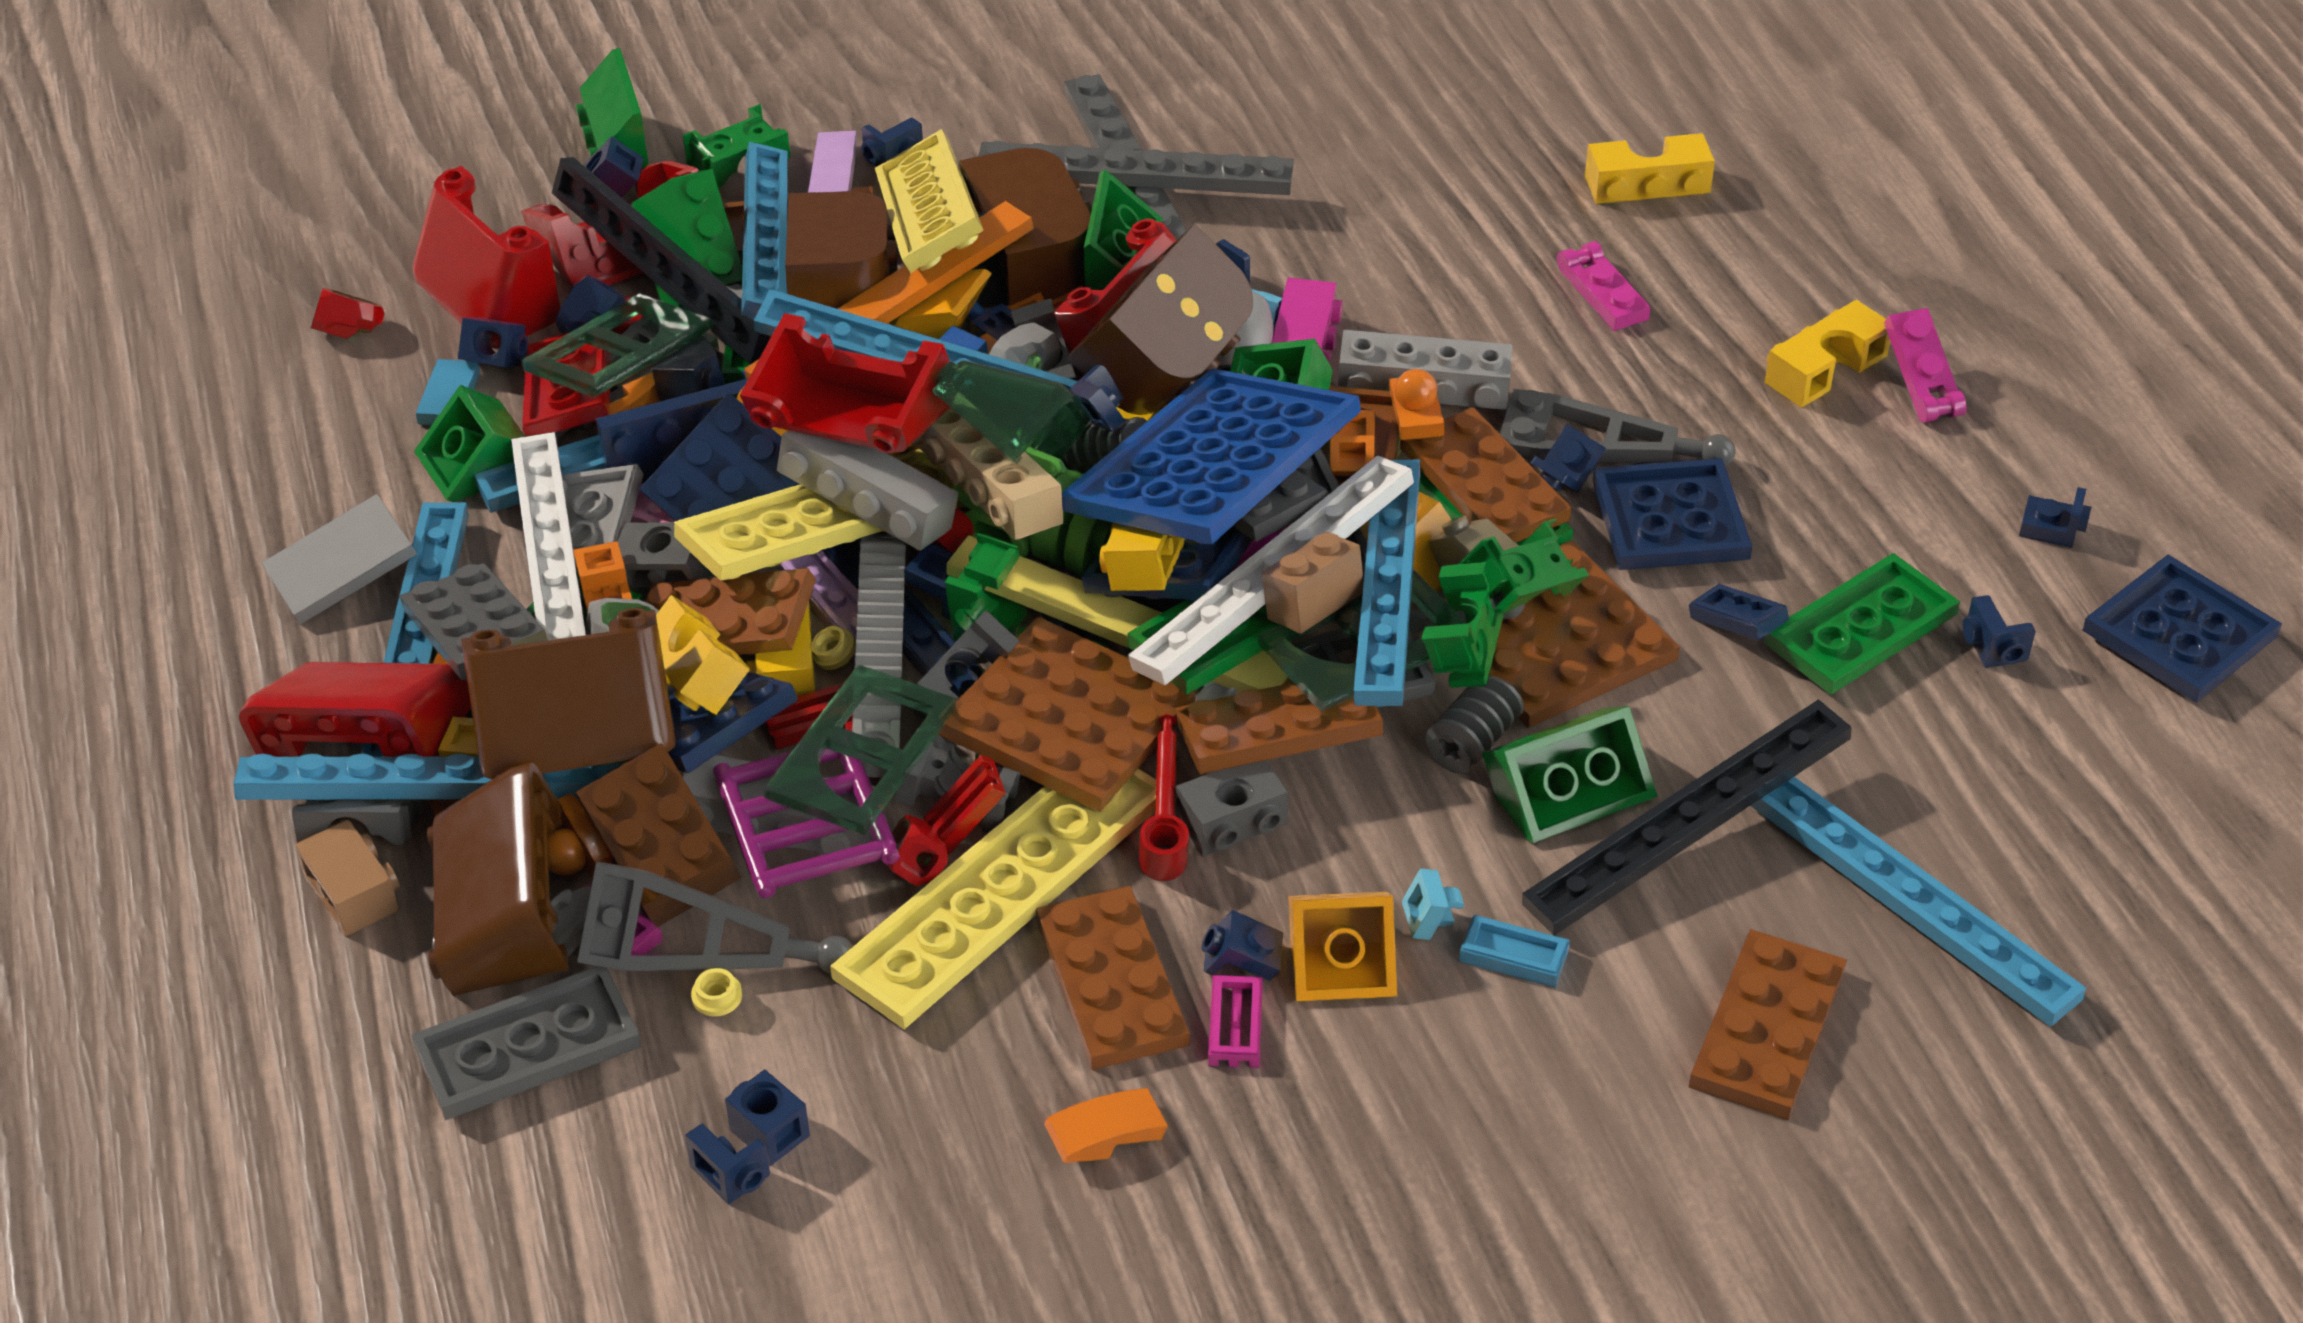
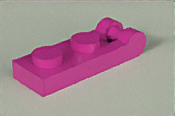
(1603, 286)
(1924, 365)

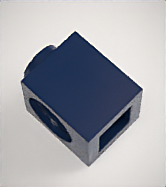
(616, 166)
(476, 342)
(768, 1113)

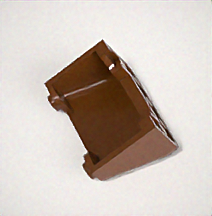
(569, 697)
(495, 884)

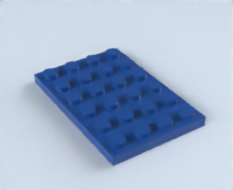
(1210, 455)

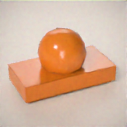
(1416, 405)
(576, 843)

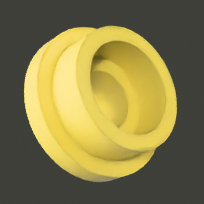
(833, 647)
(716, 992)

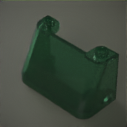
(1014, 408)

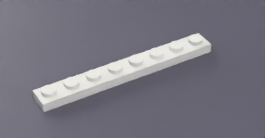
(548, 536)
(1243, 591)

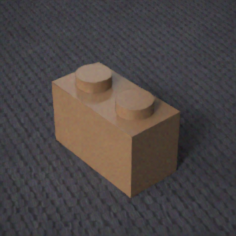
(1313, 582)
(348, 876)

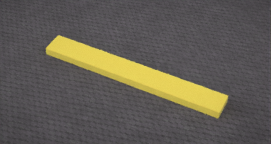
(1105, 616)

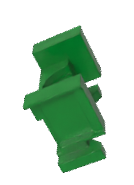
(727, 147)
(987, 567)
(1527, 568)
(1468, 647)

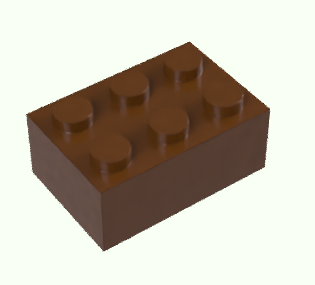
(659, 828)

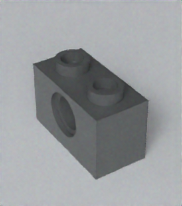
(656, 556)
(1232, 806)

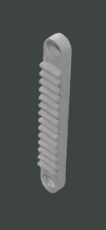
(880, 635)

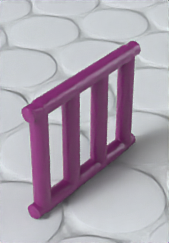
(755, 845)

